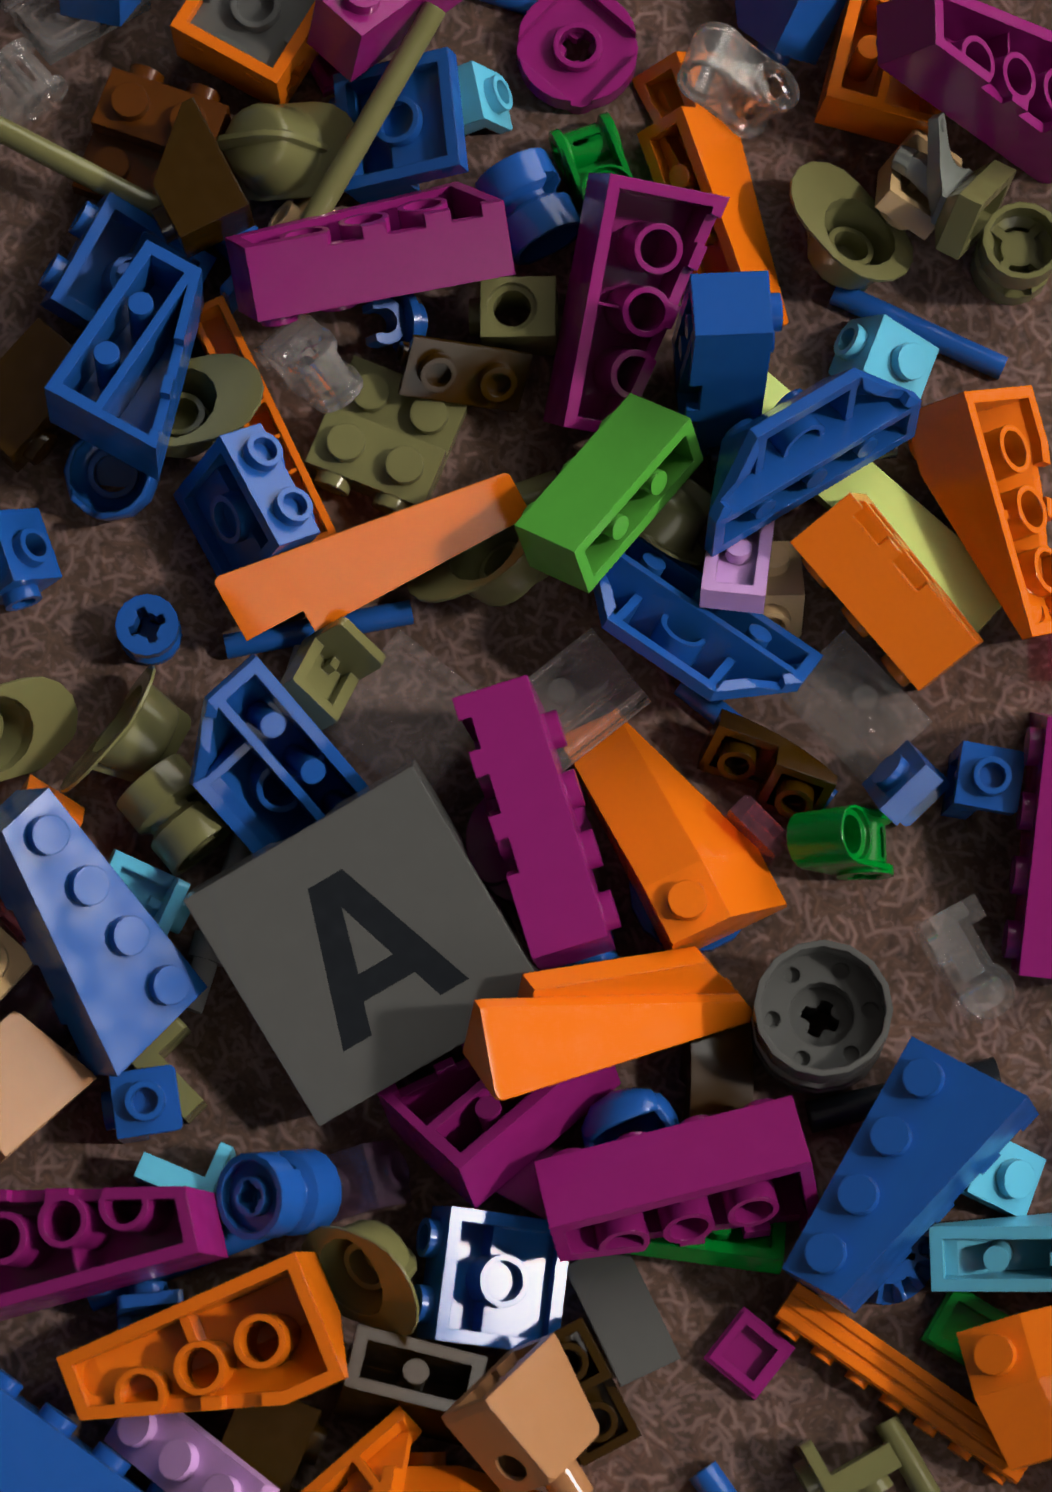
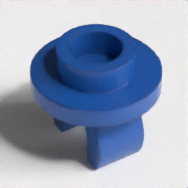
(402, 317)

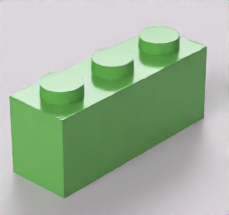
(609, 492)

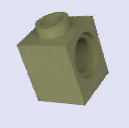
(532, 293)

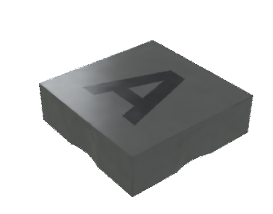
(362, 941)

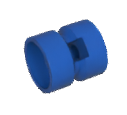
(536, 214)
(278, 1193)

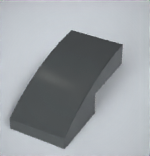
(622, 1316)

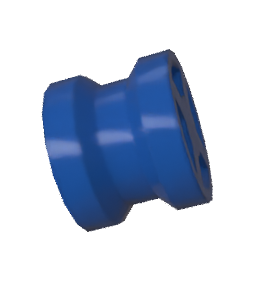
(153, 642)

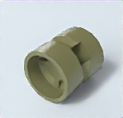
(1014, 240)
(174, 813)

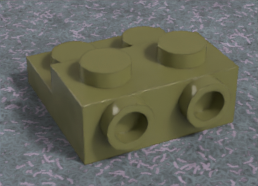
(385, 442)

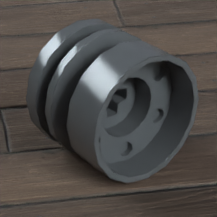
(827, 980)

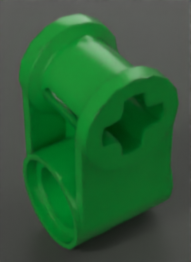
(586, 151)
(841, 842)

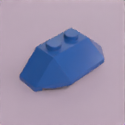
(803, 449)
(718, 653)
(265, 759)

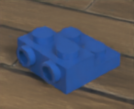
(420, 135)
(104, 248)
(245, 501)
(488, 1278)

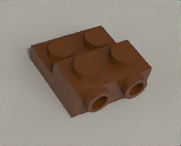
(137, 120)

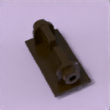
(463, 372)

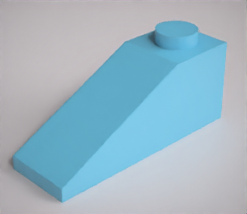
(992, 1254)

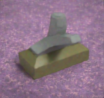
(956, 196)

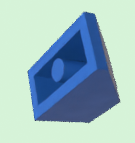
(789, 26)

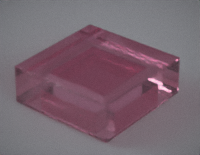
(758, 828)

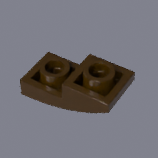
(780, 771)
(718, 1072)
(596, 1381)

